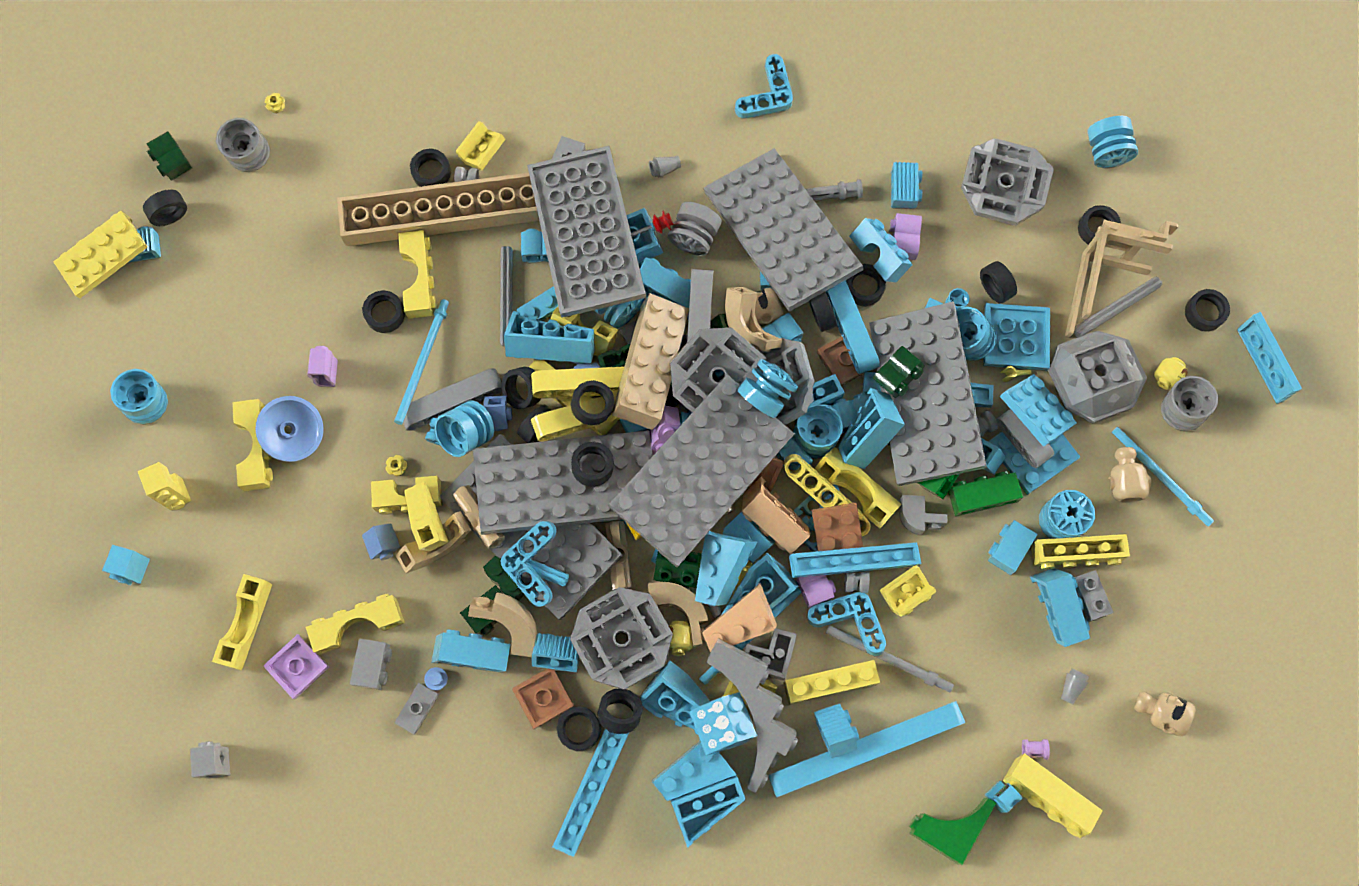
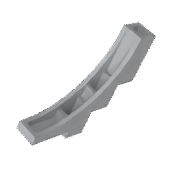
(772, 735)

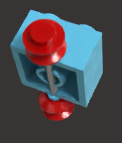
(644, 233)

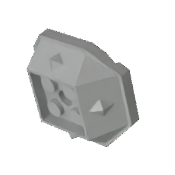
(1012, 163)
(703, 355)
(795, 363)
(1085, 391)
(619, 613)

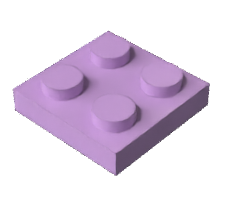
(296, 666)

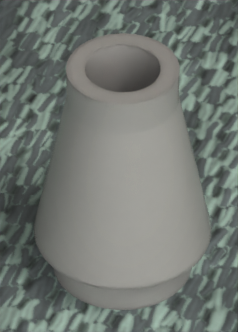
(663, 165)
(1074, 685)

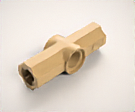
(468, 503)
(620, 570)

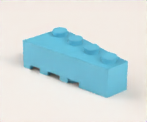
(548, 340)

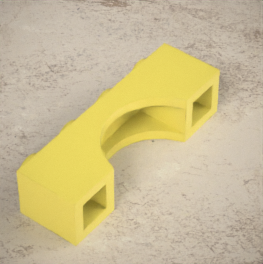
(418, 298)
(254, 470)
(876, 502)
(250, 605)
(327, 633)
(831, 682)

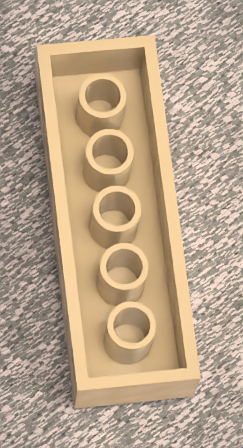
(647, 366)

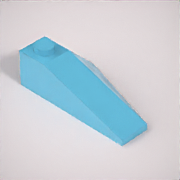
(772, 576)
(673, 695)

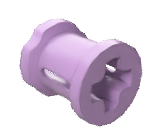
(1036, 749)

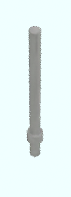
(930, 677)

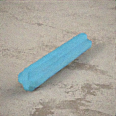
(545, 572)

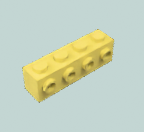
(1080, 550)
(1053, 796)

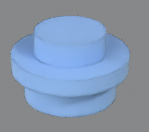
(436, 678)

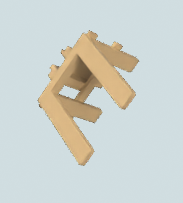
(1122, 238)

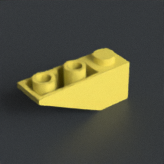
(424, 518)

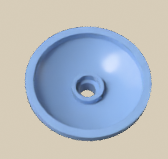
(305, 426)

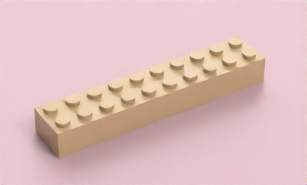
(437, 209)

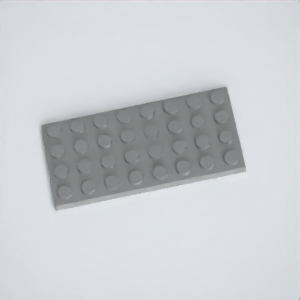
(783, 229)
(586, 232)
(939, 407)
(700, 471)
(536, 481)
(575, 549)

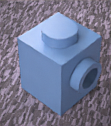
(498, 411)
(381, 541)

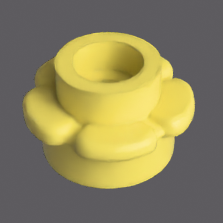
(275, 107)
(400, 469)

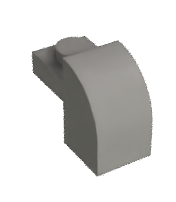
(914, 517)

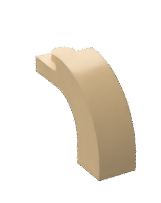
(741, 317)
(413, 559)
(676, 596)
(512, 615)

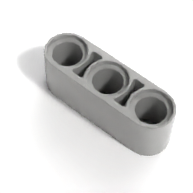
(1023, 439)

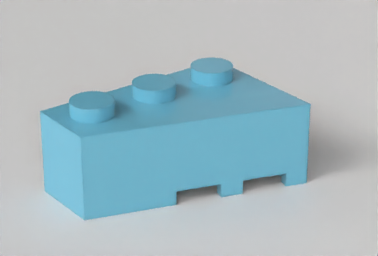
(664, 282)
(872, 430)
(720, 567)
(1063, 606)
(471, 651)
(692, 773)
(706, 806)

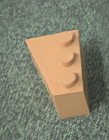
(773, 517)
(743, 621)

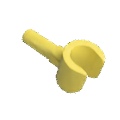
(1011, 373)

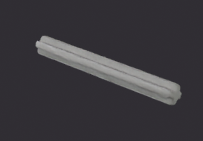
(505, 290)
(1117, 307)

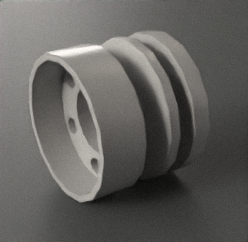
(238, 135)
(694, 228)
(1194, 393)

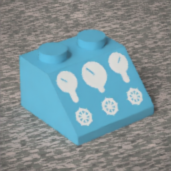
(723, 723)

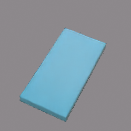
(1269, 358)

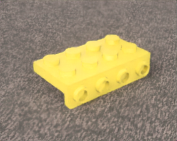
(100, 254)

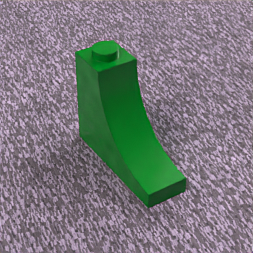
(952, 837)

